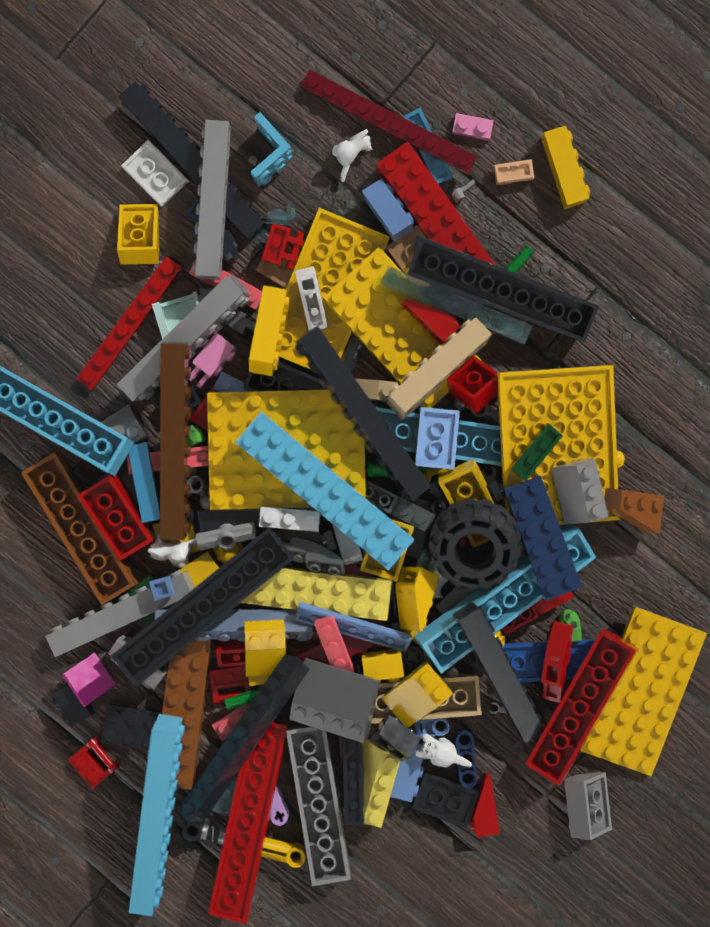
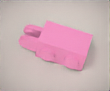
(212, 358)

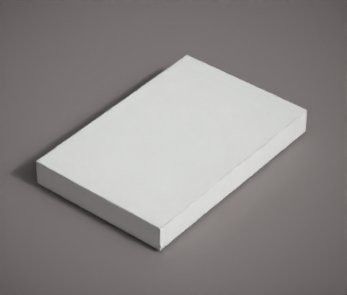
(155, 173)

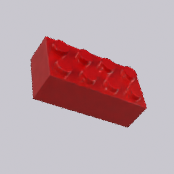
(116, 516)

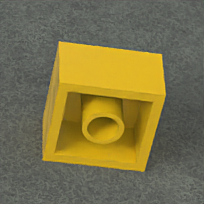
(383, 665)

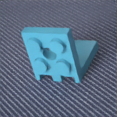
(277, 160)

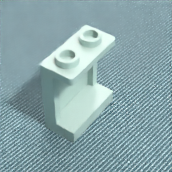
(173, 311)

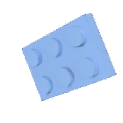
(437, 438)

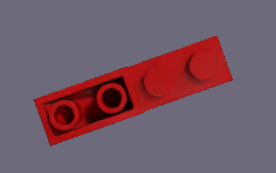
(535, 611)
(556, 661)

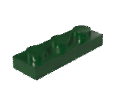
(536, 451)

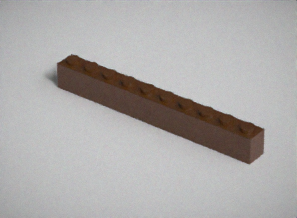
(174, 440)

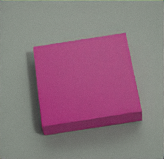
(89, 679)

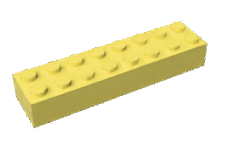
(339, 593)

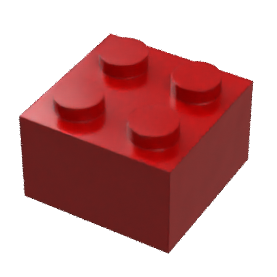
(474, 384)

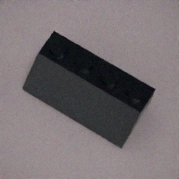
(282, 379)

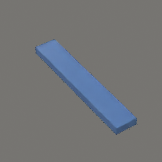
(356, 627)

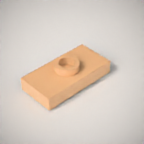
(513, 172)

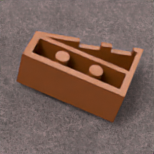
(636, 508)

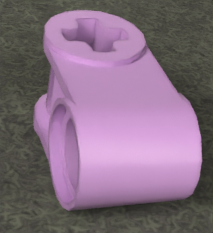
(279, 805)

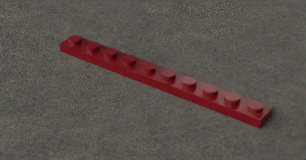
(389, 122)

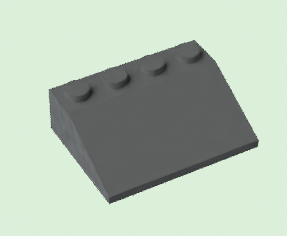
(335, 701)

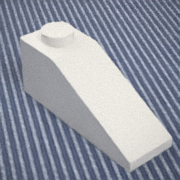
(311, 298)

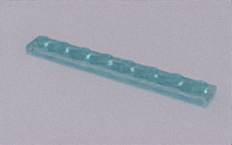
(456, 305)

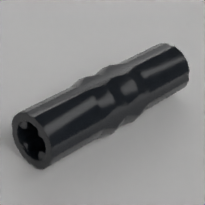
(353, 353)

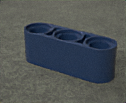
(466, 748)

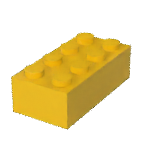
(269, 331)
(464, 483)

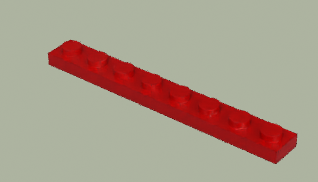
(129, 323)

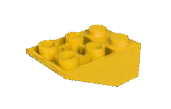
(414, 596)

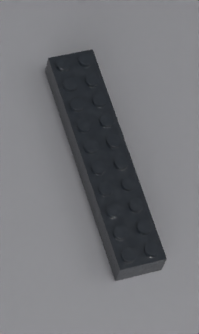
(500, 288)
(202, 607)

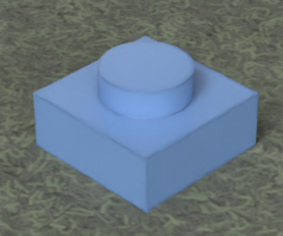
(162, 588)

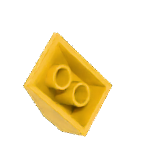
(138, 234)
(373, 567)
(263, 646)
(417, 694)

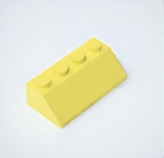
(379, 778)

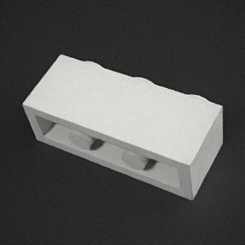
(289, 519)

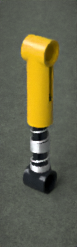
(272, 848)

